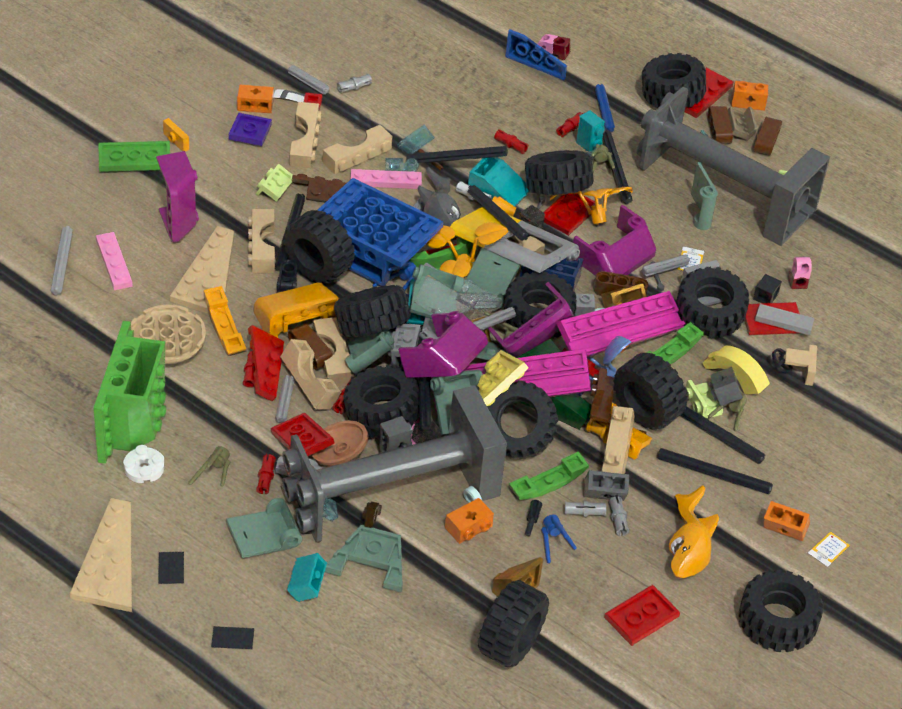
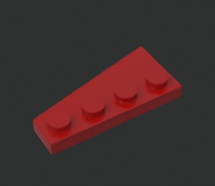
(715, 88)
(266, 360)

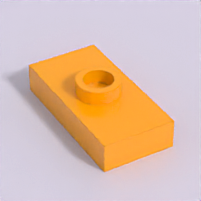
(175, 135)

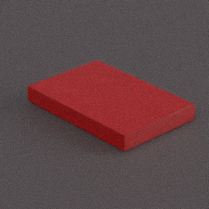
(567, 213)
(759, 328)
(309, 432)
(642, 615)

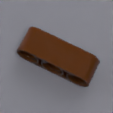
(720, 124)
(768, 136)
(611, 281)
(320, 349)

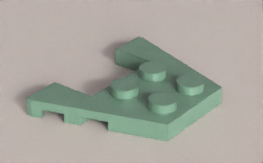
(374, 549)

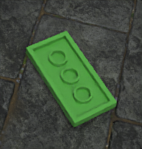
(131, 155)

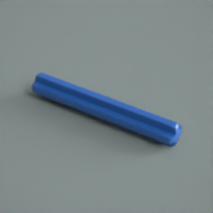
(604, 107)

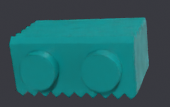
(590, 131)
(307, 577)

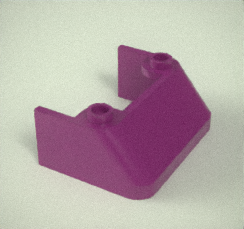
(180, 180)
(625, 254)
(536, 329)
(450, 353)

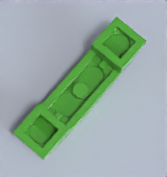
(438, 258)
(681, 344)
(550, 480)

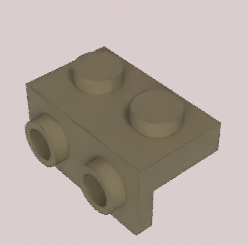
(742, 123)

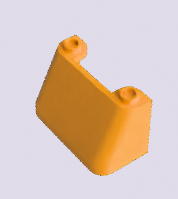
(293, 306)

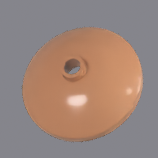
(349, 440)

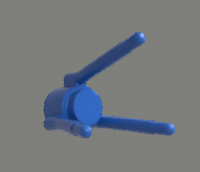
(405, 273)
(554, 527)

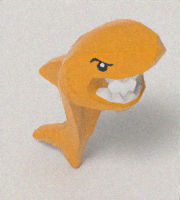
(696, 533)

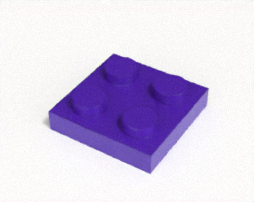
(250, 129)

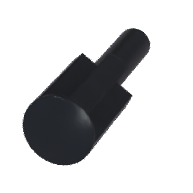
(533, 515)

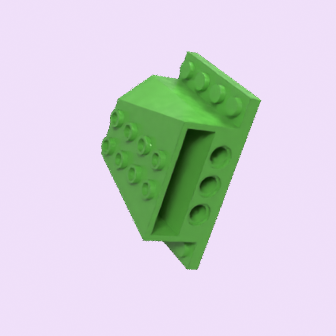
(130, 395)

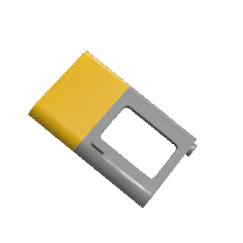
(560, 248)

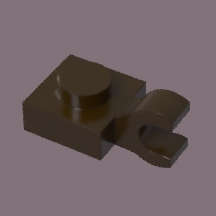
(370, 513)

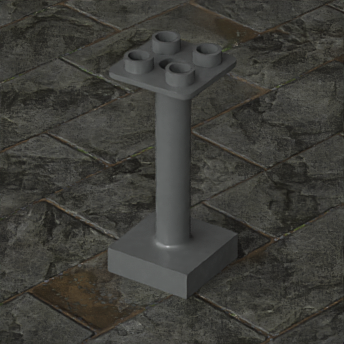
(792, 195)
(472, 444)

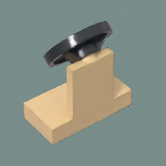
(798, 358)

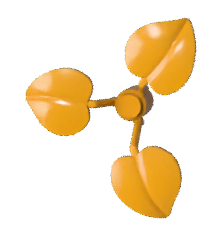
(598, 212)
(486, 234)

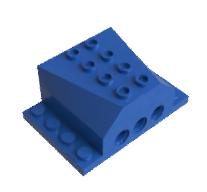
(380, 228)

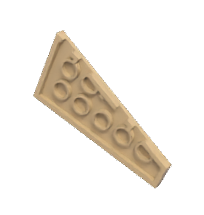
(207, 271)
(107, 568)

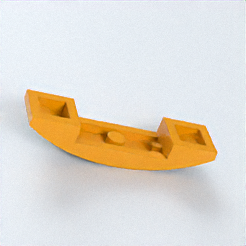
(223, 321)

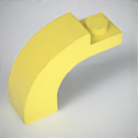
(746, 368)

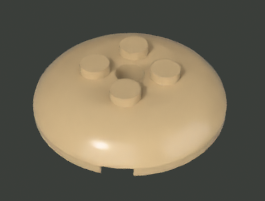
(176, 326)

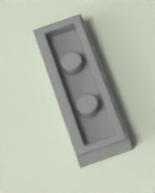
(784, 319)

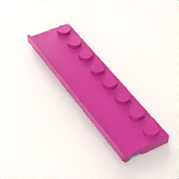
(632, 320)
(554, 372)

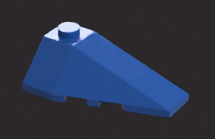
(529, 53)

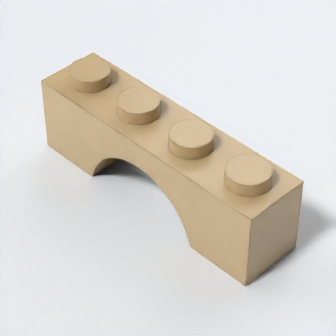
(302, 150)
(340, 157)
(262, 254)
(299, 360)
(336, 366)

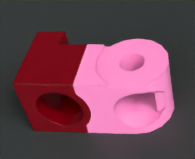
(556, 45)
(800, 270)

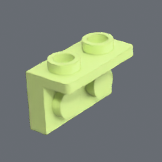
(276, 182)
(702, 399)

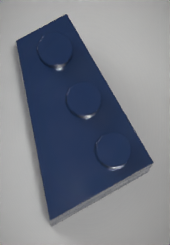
(564, 269)

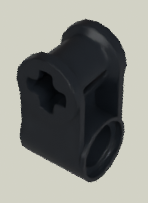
(288, 276)

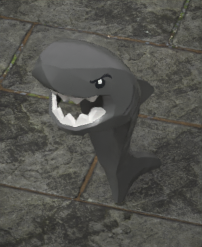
(440, 203)

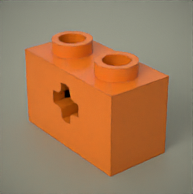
(749, 95)
(255, 98)
(469, 520)
(786, 521)

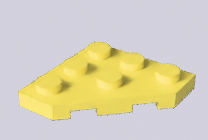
(500, 373)

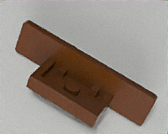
(318, 187)
(602, 395)

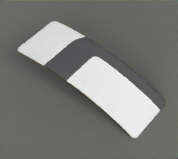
(291, 95)

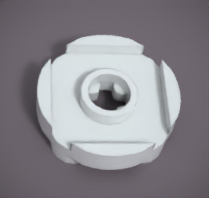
(141, 455)

